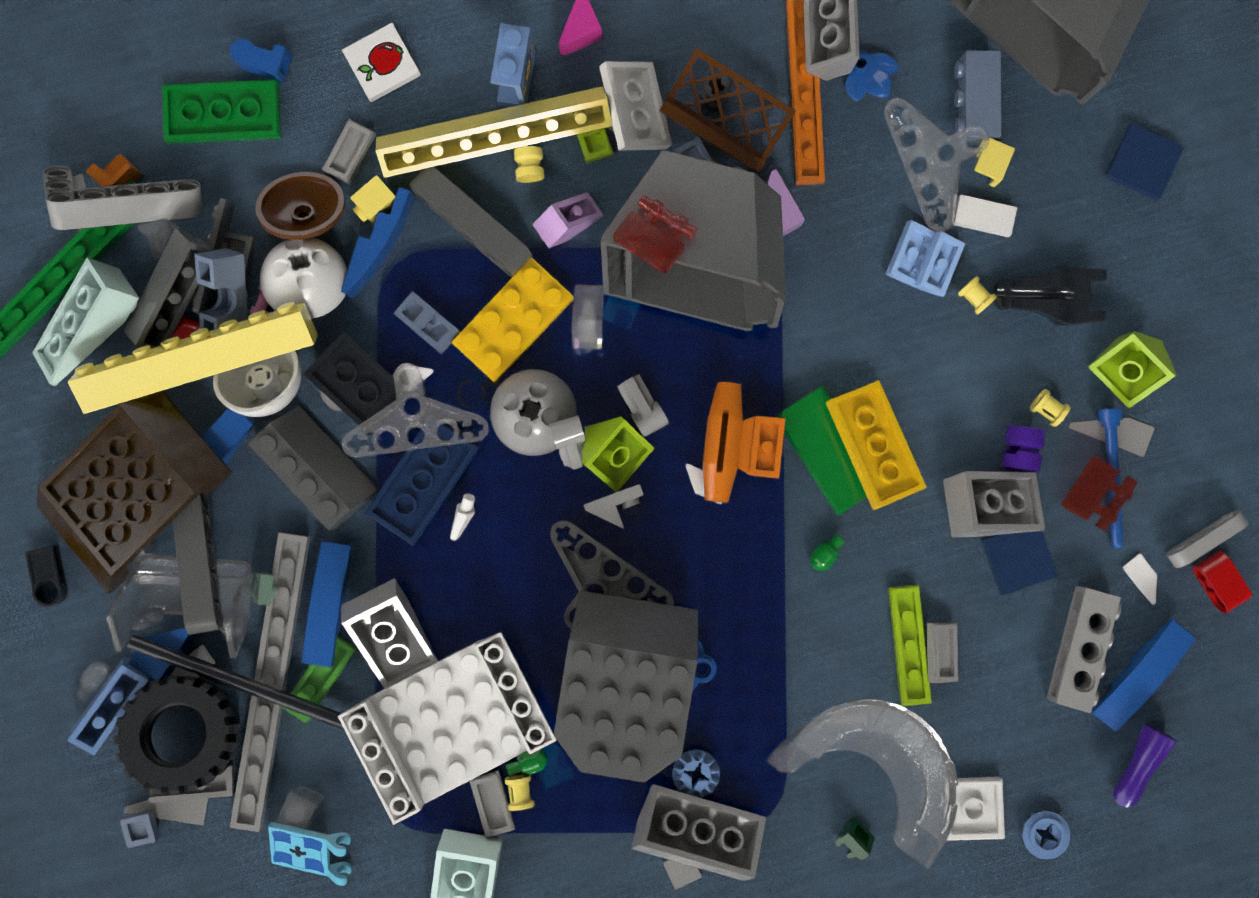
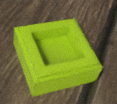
(595, 145)

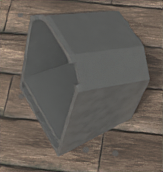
(1059, 42)
(730, 266)
(627, 685)

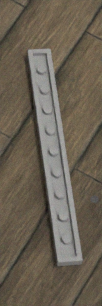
(272, 670)

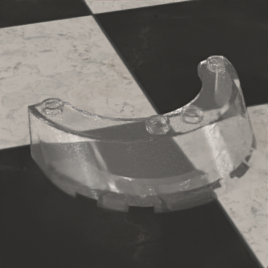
(905, 750)

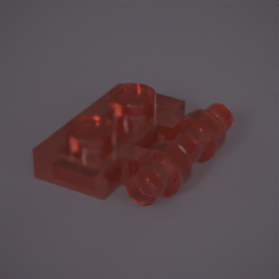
(650, 242)
(1091, 487)

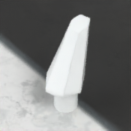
(463, 515)

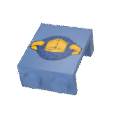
(513, 64)

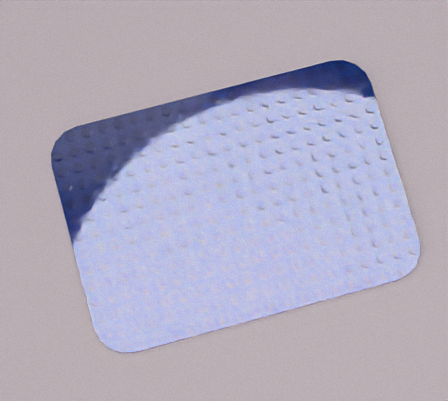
(510, 574)

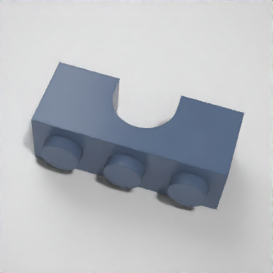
(226, 272)

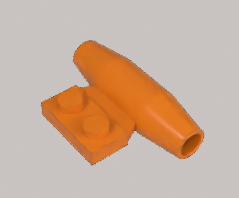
(737, 443)

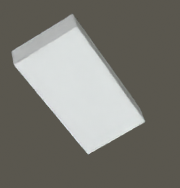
(985, 215)

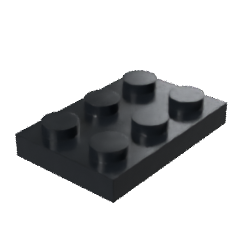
(352, 379)

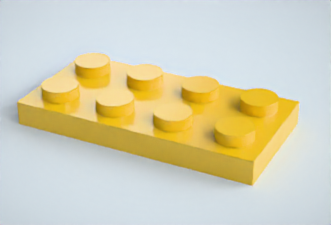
(513, 320)
(876, 445)

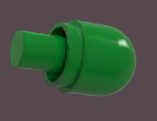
(826, 554)
(528, 763)

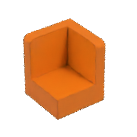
(117, 172)

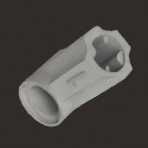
(645, 411)
(569, 440)

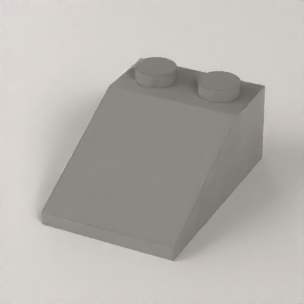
(993, 503)
(387, 633)

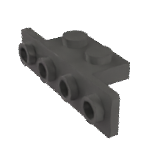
(220, 239)

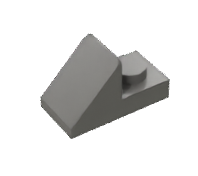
(606, 506)

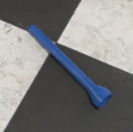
(1110, 420)

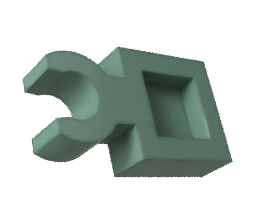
(263, 588)

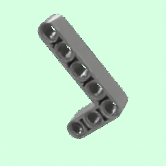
(117, 204)

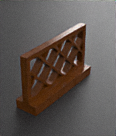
(712, 133)

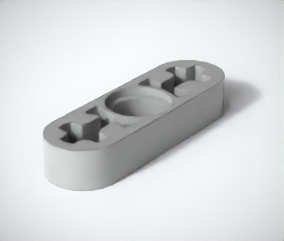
(1207, 539)

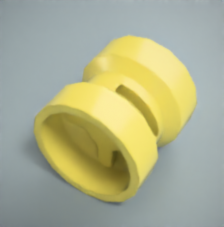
(529, 164)

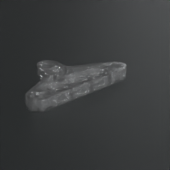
(938, 172)
(399, 423)

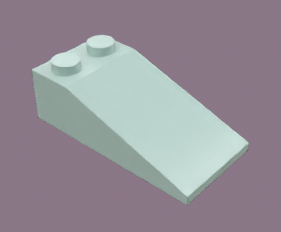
(85, 318)
(465, 865)

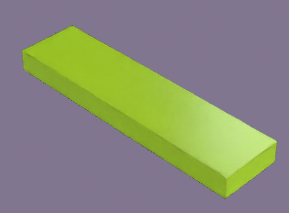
(909, 645)

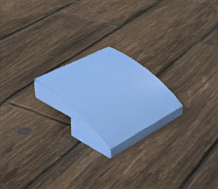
(925, 258)

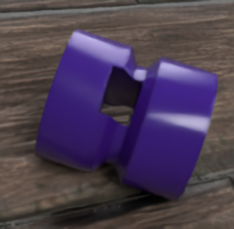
(1023, 448)

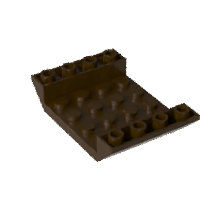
(128, 484)

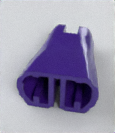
(1148, 755)

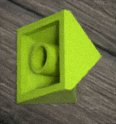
(1133, 367)
(614, 451)

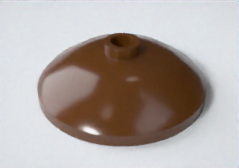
(300, 205)

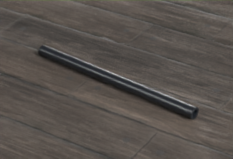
(235, 680)

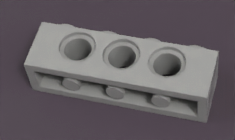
(1075, 635)

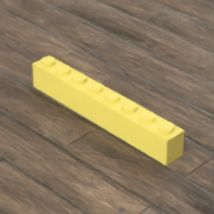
(493, 131)
(193, 358)

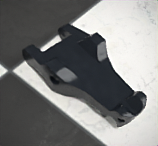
(1058, 295)

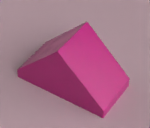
(581, 28)

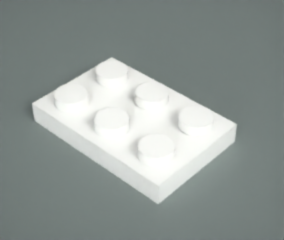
(635, 105)

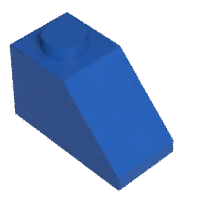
(156, 669)

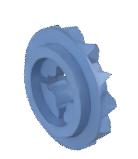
(689, 761)
(1048, 847)

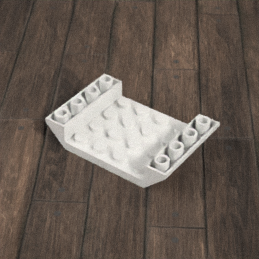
(446, 726)

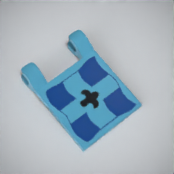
(309, 851)

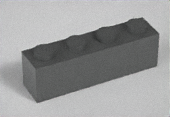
(166, 291)

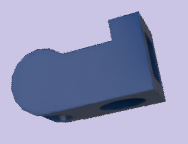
(260, 61)

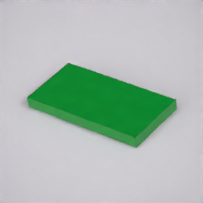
(221, 111)
(822, 451)

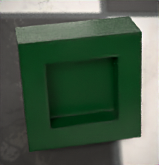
(856, 838)

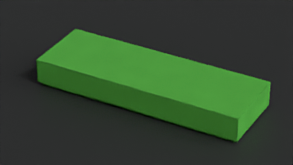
(319, 679)

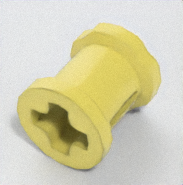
(977, 295)
(1050, 408)
(519, 792)

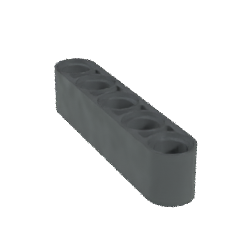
(470, 220)
(197, 567)

